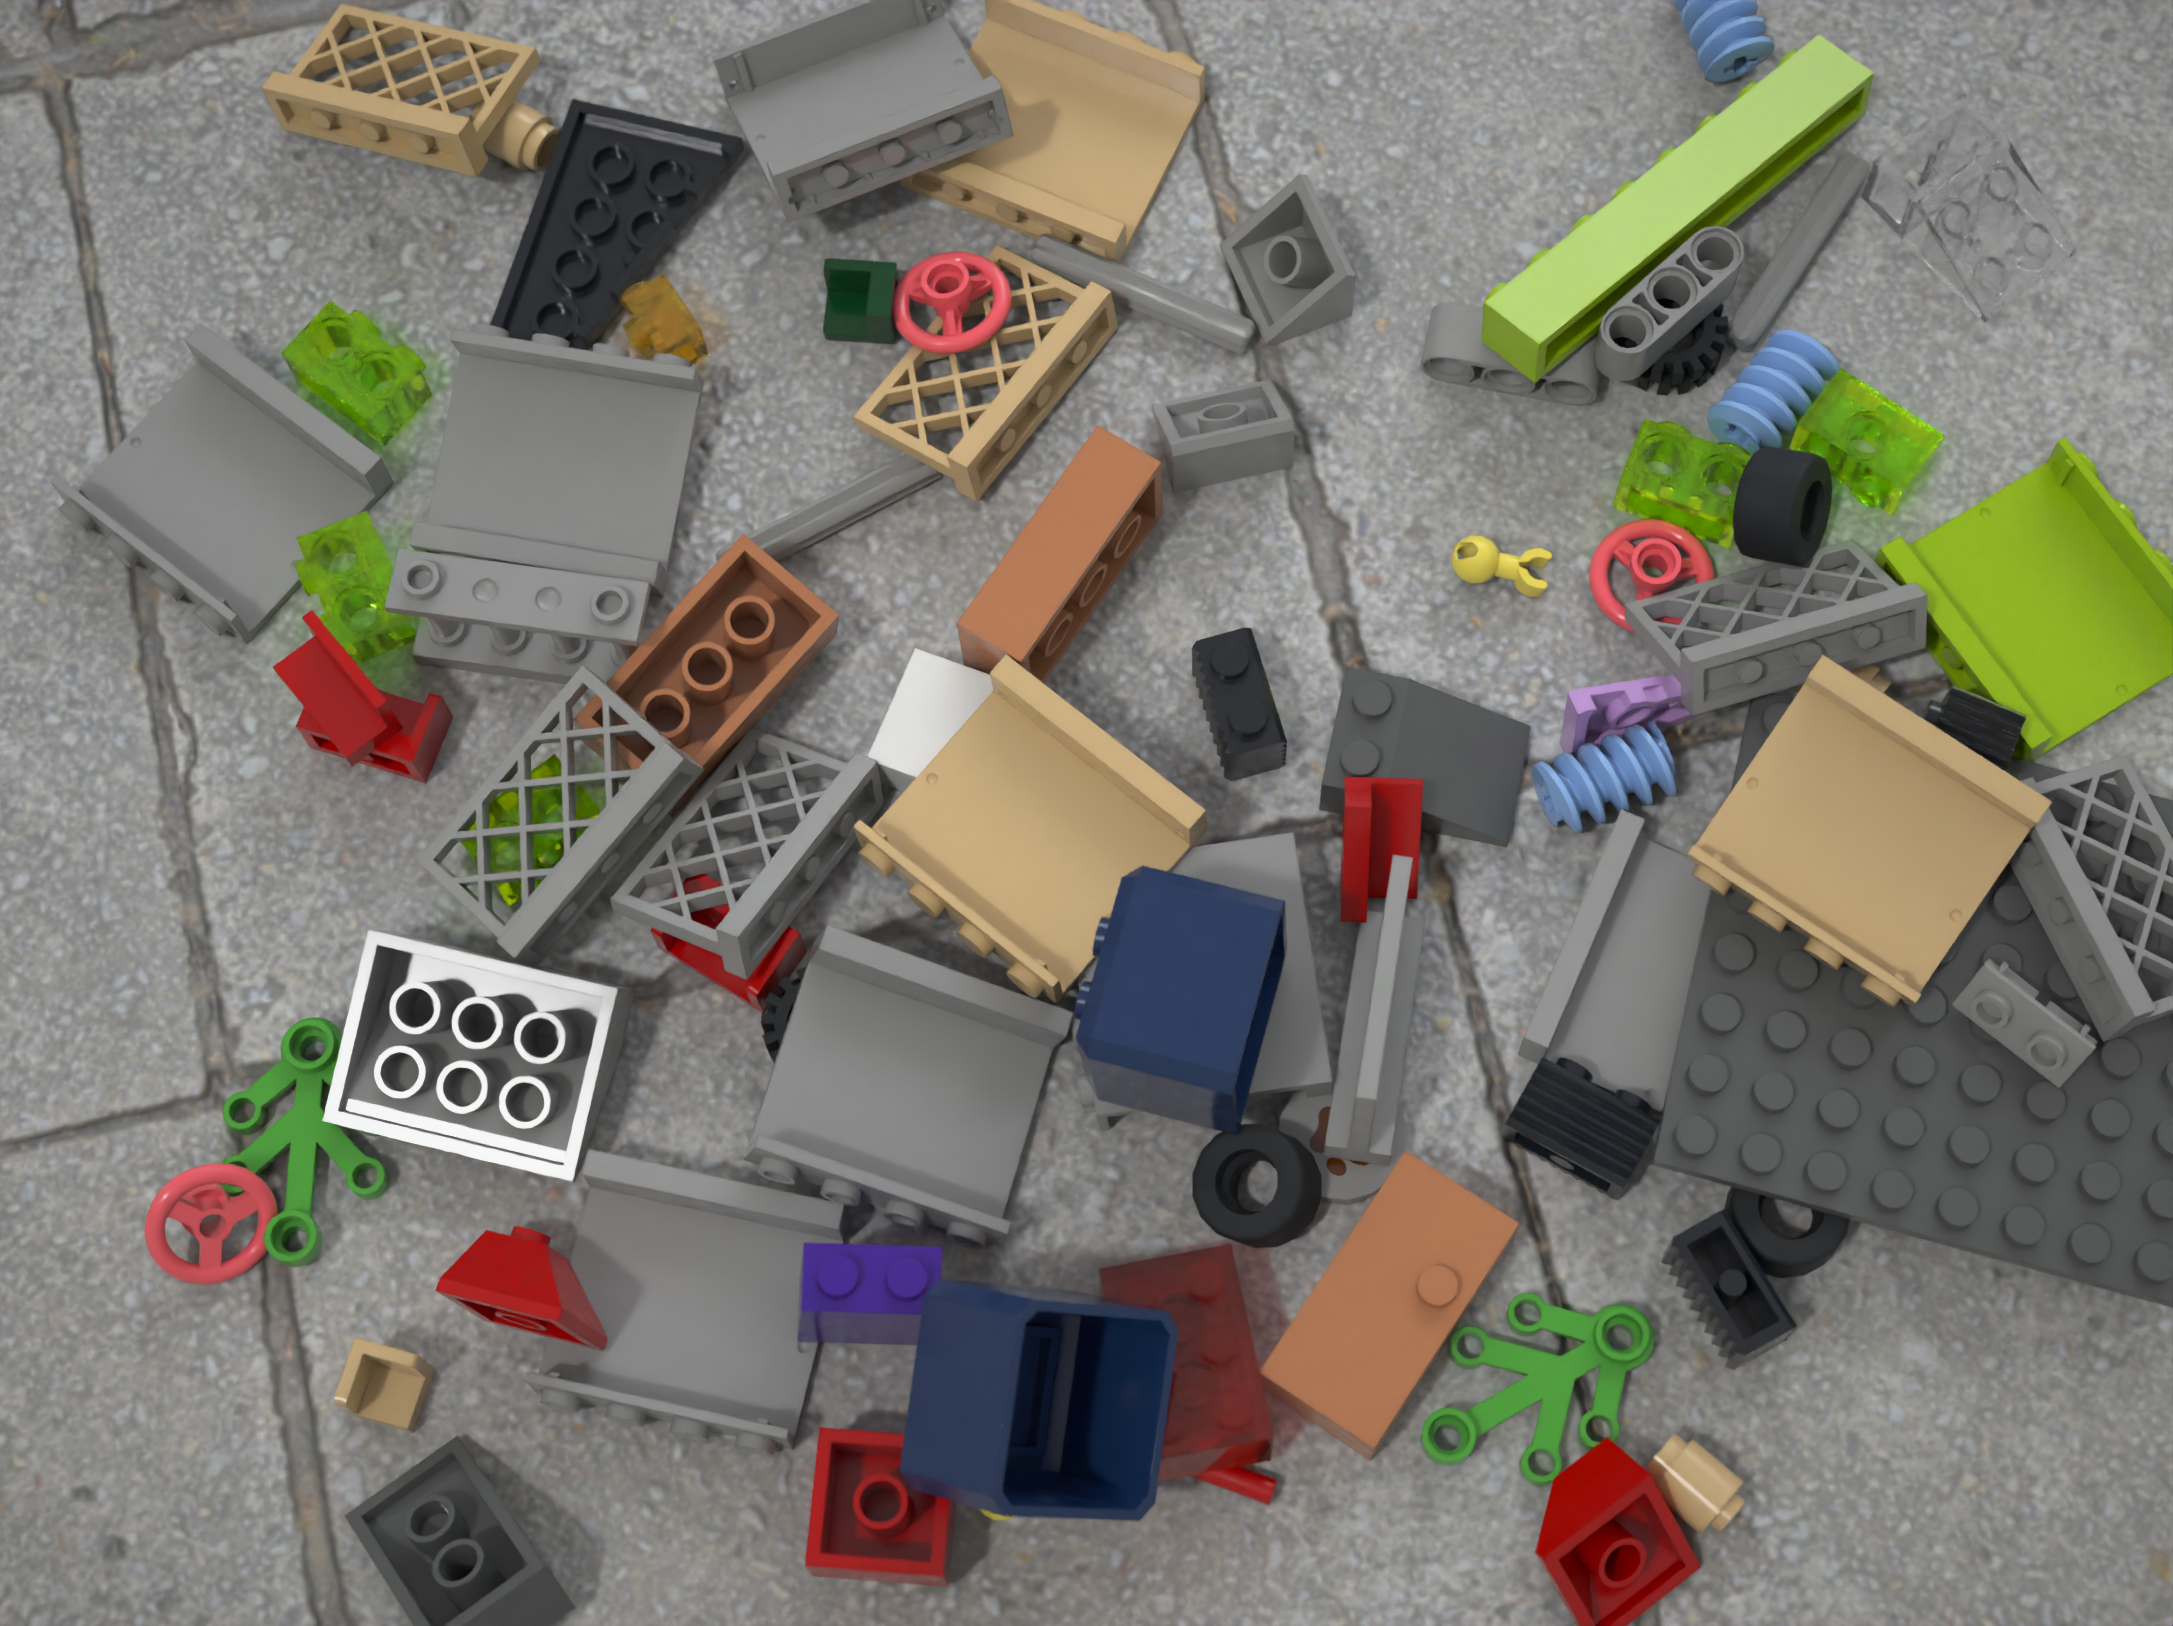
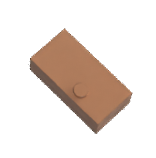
(1064, 558)
(718, 661)
(1387, 1305)

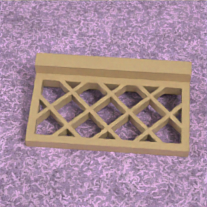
(381, 119)
(1021, 404)

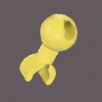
(1484, 561)

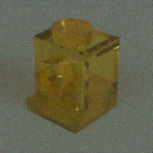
(661, 322)

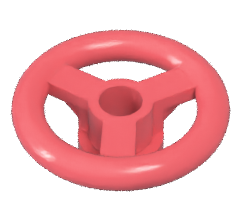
(947, 286)
(1652, 552)
(191, 1199)

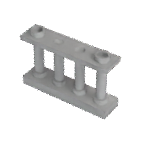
(517, 616)

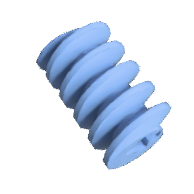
(1725, 36)
(1772, 391)
(1604, 776)

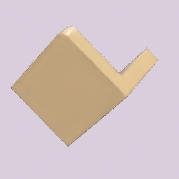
(383, 1385)

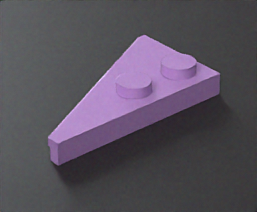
(1616, 706)

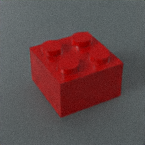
(870, 1519)

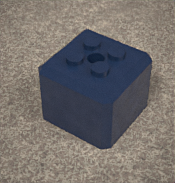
(1181, 997)
(1039, 1401)

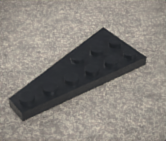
(605, 217)

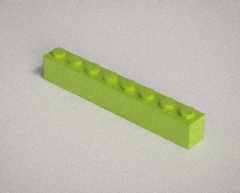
(1690, 187)

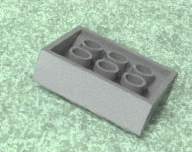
(477, 1053)

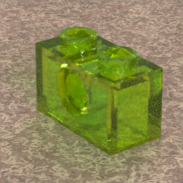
(1856, 411)

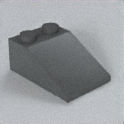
(1412, 731)
(456, 1548)

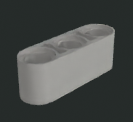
(1678, 279)
(1459, 357)

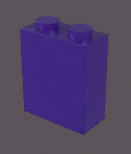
(864, 1292)

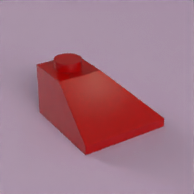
(523, 1287)
(1611, 1539)

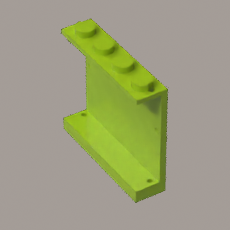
(2045, 600)

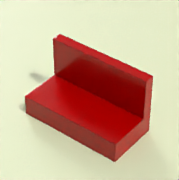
(337, 694)
(1378, 822)

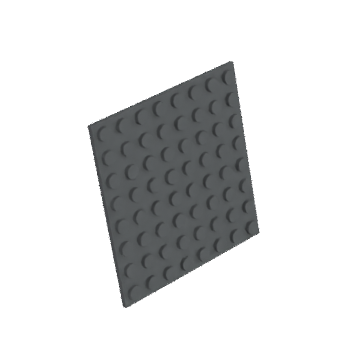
(1916, 1112)

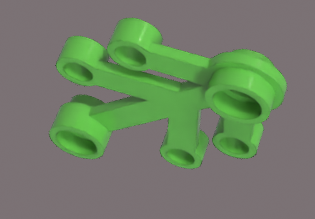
(303, 1132)
(1546, 1379)

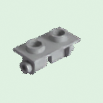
(2037, 1034)

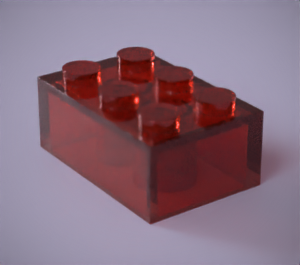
(1216, 1387)

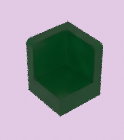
(860, 301)

